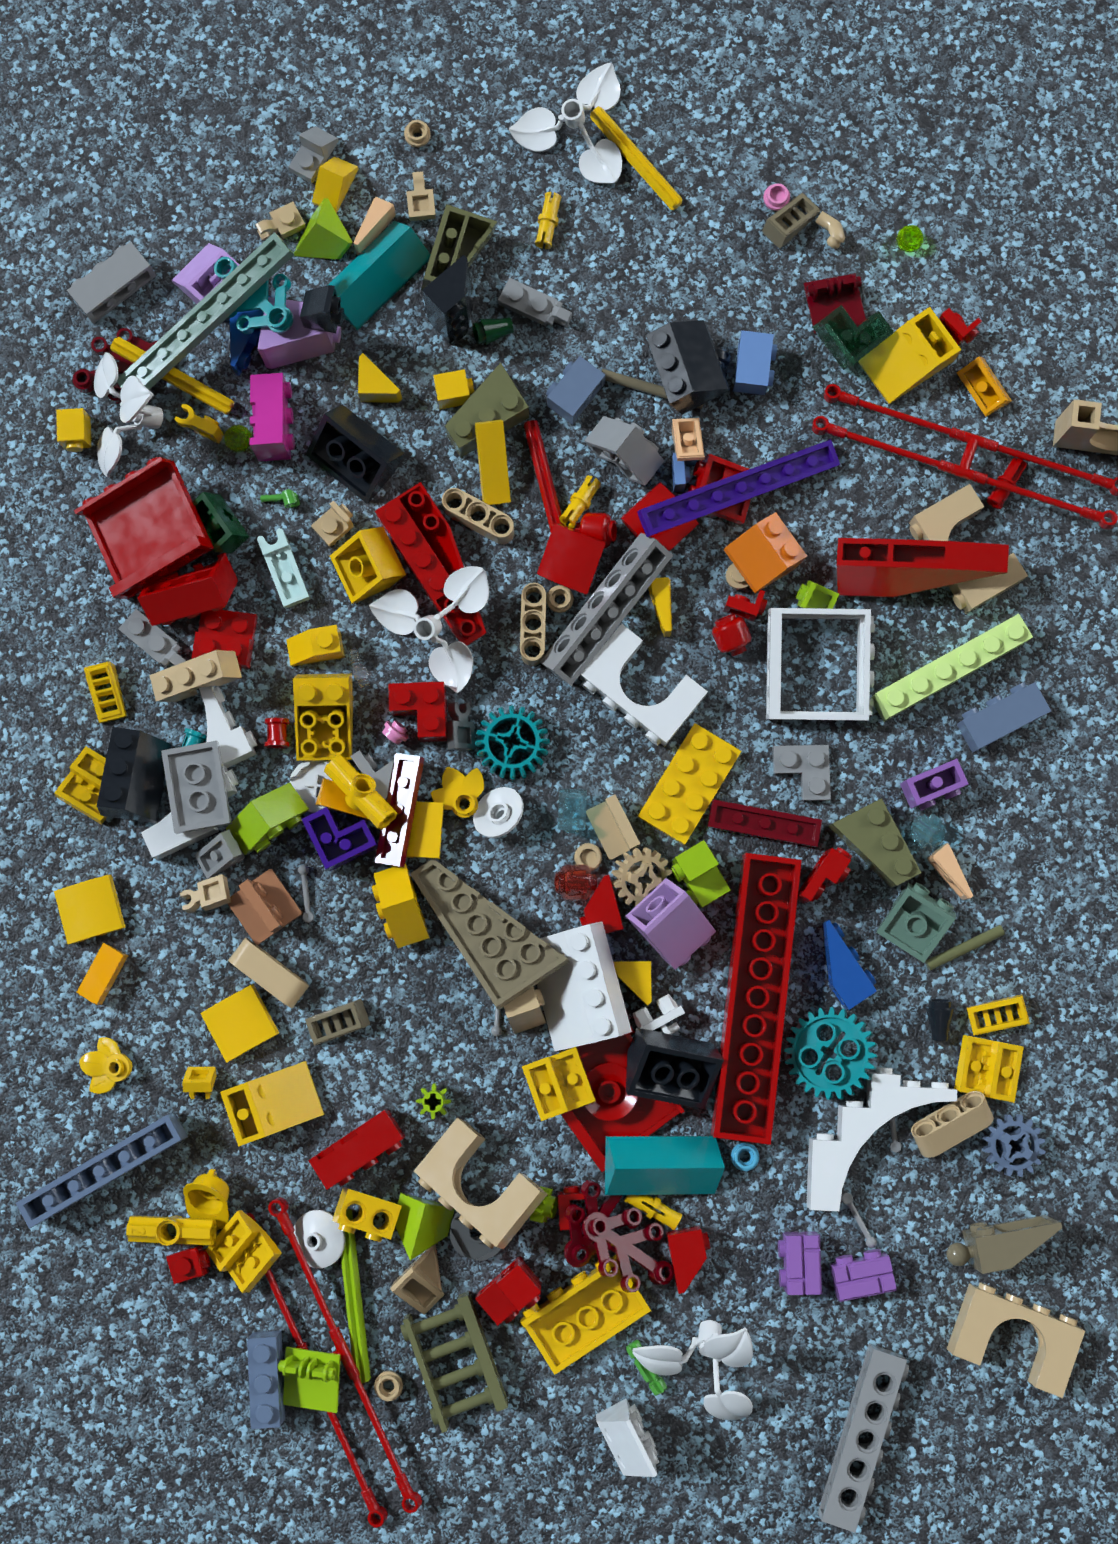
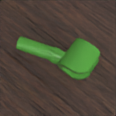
(288, 496)

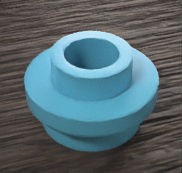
(747, 1165)

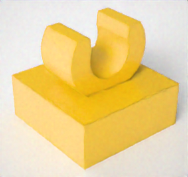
(199, 1080)

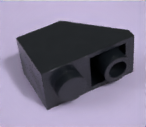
(322, 309)

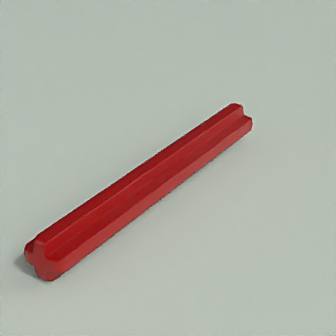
(543, 472)

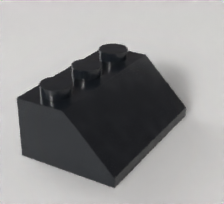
(449, 301)
(687, 364)
(353, 453)
(132, 776)
(671, 1068)

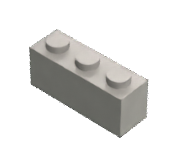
(111, 282)

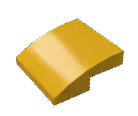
(83, 784)
(426, 831)
(89, 909)
(239, 1023)
(989, 1068)
(558, 1084)
(243, 1251)

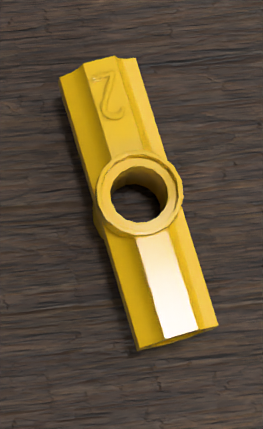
(360, 792)
(154, 1230)

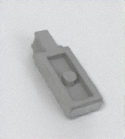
(533, 304)
(151, 639)

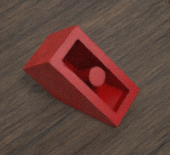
(603, 908)
(687, 1254)

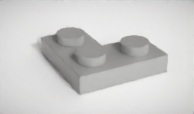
(811, 763)

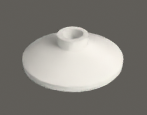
(498, 812)
(329, 1238)

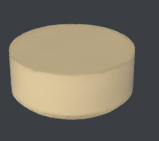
(589, 855)

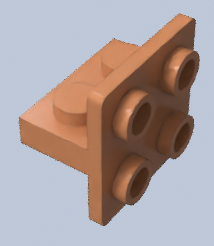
(264, 906)

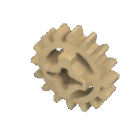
(631, 873)

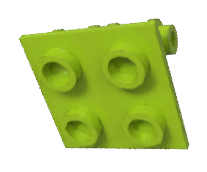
(311, 1379)

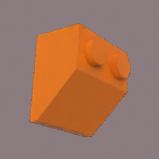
(765, 552)

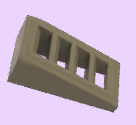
(778, 231)
(358, 1011)

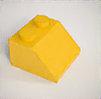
(367, 564)

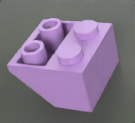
(198, 275)

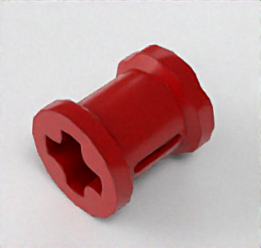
(276, 733)

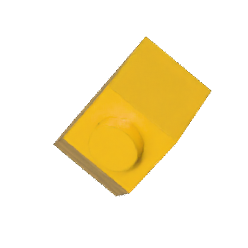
(315, 646)

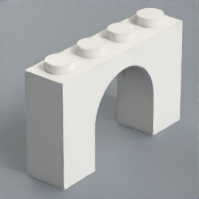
(658, 720)

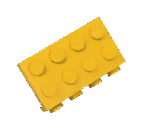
(582, 1316)

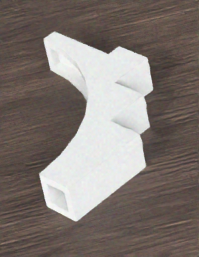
(235, 747)
(885, 1099)

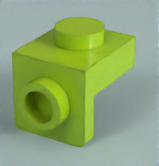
(816, 596)

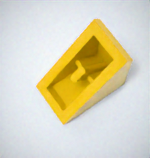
(334, 181)
(374, 384)
(636, 977)

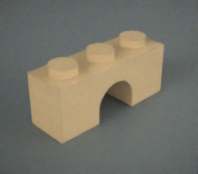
(203, 671)

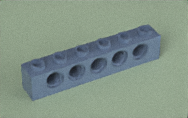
(101, 1170)

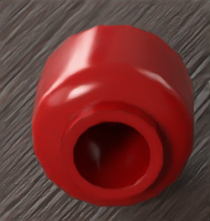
(598, 526)
(731, 634)

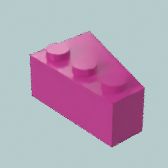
(271, 417)

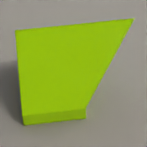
(324, 235)
(421, 1223)

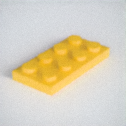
(689, 784)

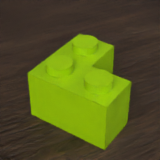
(266, 818)
(700, 874)

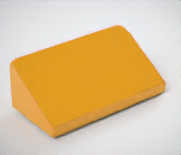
(984, 386)
(334, 798)
(102, 974)

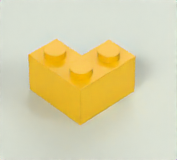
(399, 906)

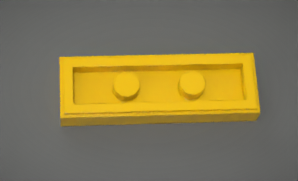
(492, 462)

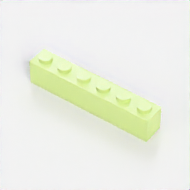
(951, 667)

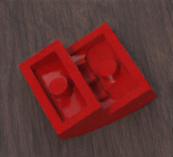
(667, 538)
(571, 558)

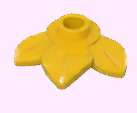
(458, 788)
(101, 1066)

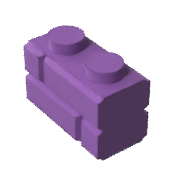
(801, 1263)
(862, 1275)

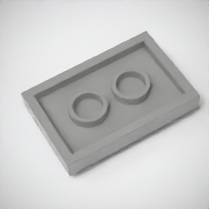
(196, 787)

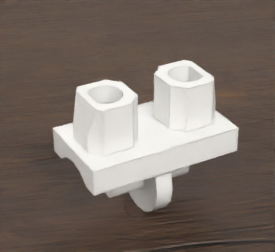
(669, 1012)

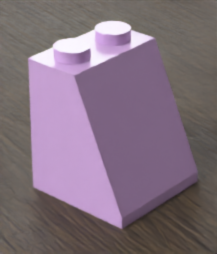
(296, 343)
(671, 923)

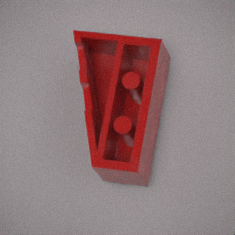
(189, 594)
(357, 1150)

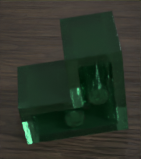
(851, 342)

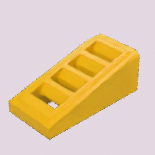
(661, 598)
(93, 683)
(1021, 1008)

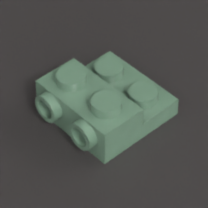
(917, 921)

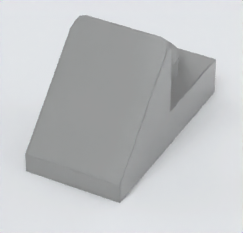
(314, 152)
(381, 777)
(219, 854)

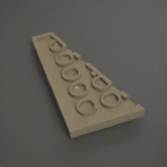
(493, 943)

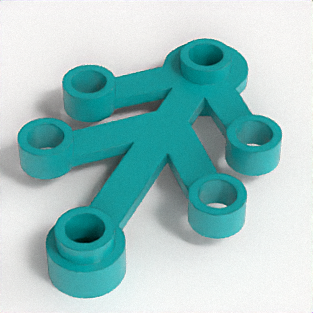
(259, 300)

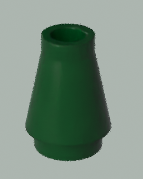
(490, 330)

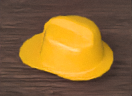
(208, 1198)

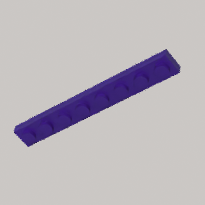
(738, 488)

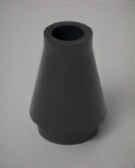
(940, 1017)

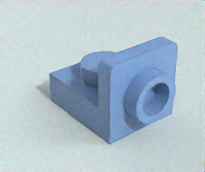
(680, 473)

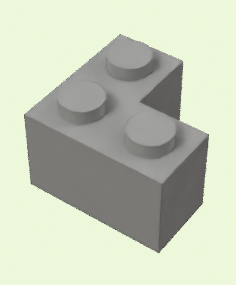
(626, 447)

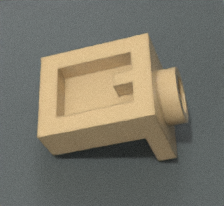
(333, 524)

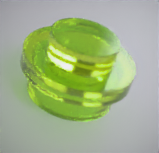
(910, 238)
(237, 438)

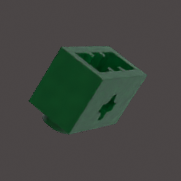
(220, 523)

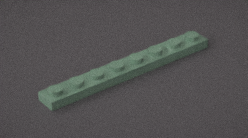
(209, 312)

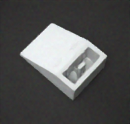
(628, 1442)

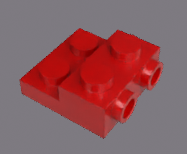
(716, 469)
(226, 632)
(827, 872)

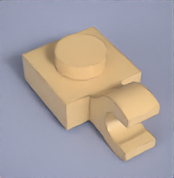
(420, 201)
(284, 221)

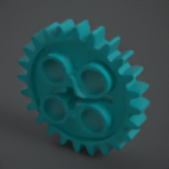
(852, 1068)

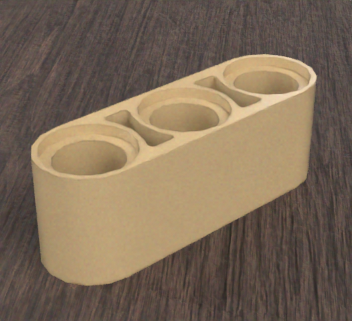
(471, 505)
(533, 611)
(268, 973)
(952, 1124)

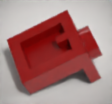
(956, 327)
(743, 608)
(569, 1193)
(188, 1264)

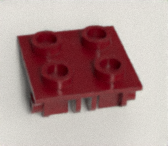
(832, 292)

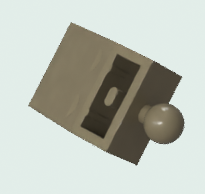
(1001, 1244)

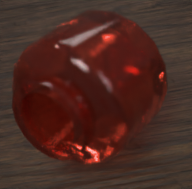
(575, 882)

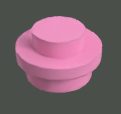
(776, 197)
(395, 732)

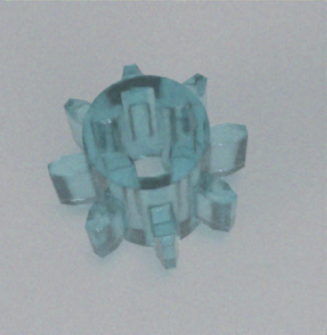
(928, 831)

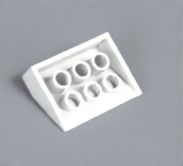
(585, 994)

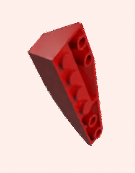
(430, 553)
(913, 566)

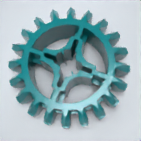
(499, 738)

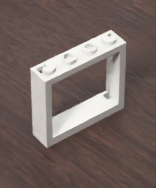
(865, 653)

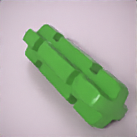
(656, 1383)

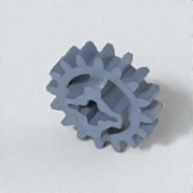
(1006, 1153)

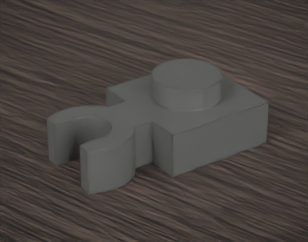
(460, 731)

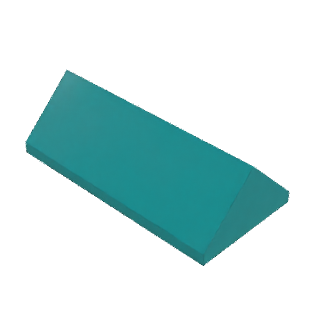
(379, 272)
(662, 1165)

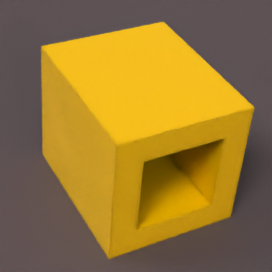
(453, 388)
(73, 429)

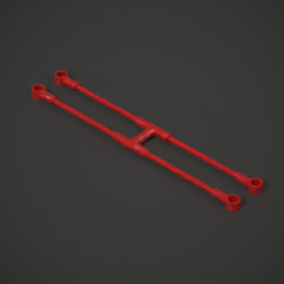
(963, 470)
(353, 1374)

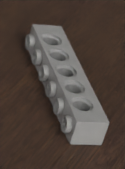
(606, 608)
(851, 1512)

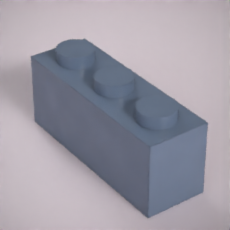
(1002, 716)
(265, 1380)

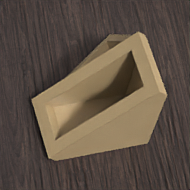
(420, 1282)

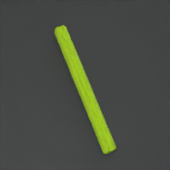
(354, 1305)

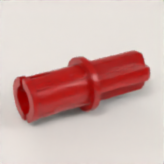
(1011, 477)

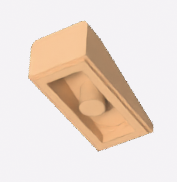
(375, 221)
(687, 439)
(947, 866)

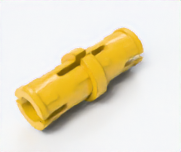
(548, 220)
(580, 501)
(670, 1217)

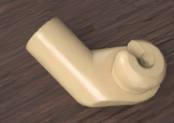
(834, 227)

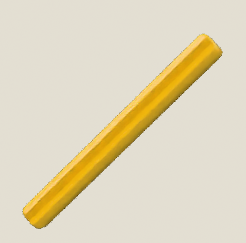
(636, 158)
(178, 378)

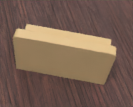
(612, 827)

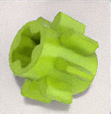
(428, 1106)
(546, 1209)

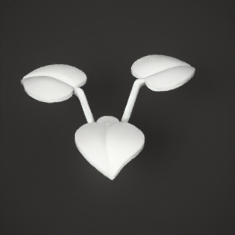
(537, 127)
(133, 408)
(398, 611)
(732, 1349)

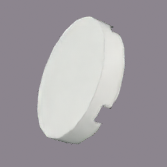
(308, 780)

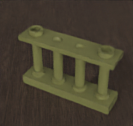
(482, 1366)

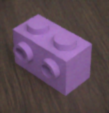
(934, 783)

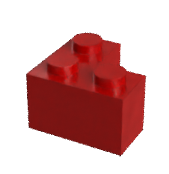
(424, 700)
(510, 1292)

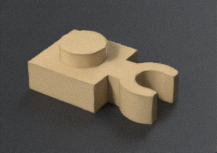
(210, 894)

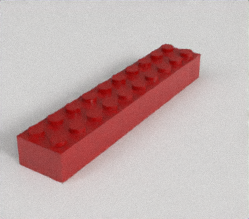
(756, 998)

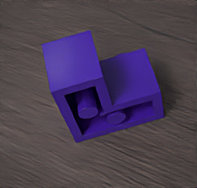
(335, 845)

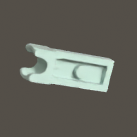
(284, 570)

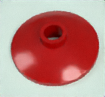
(611, 1107)

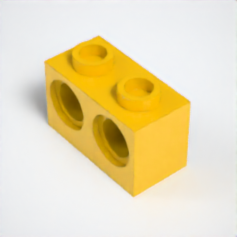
(368, 1208)

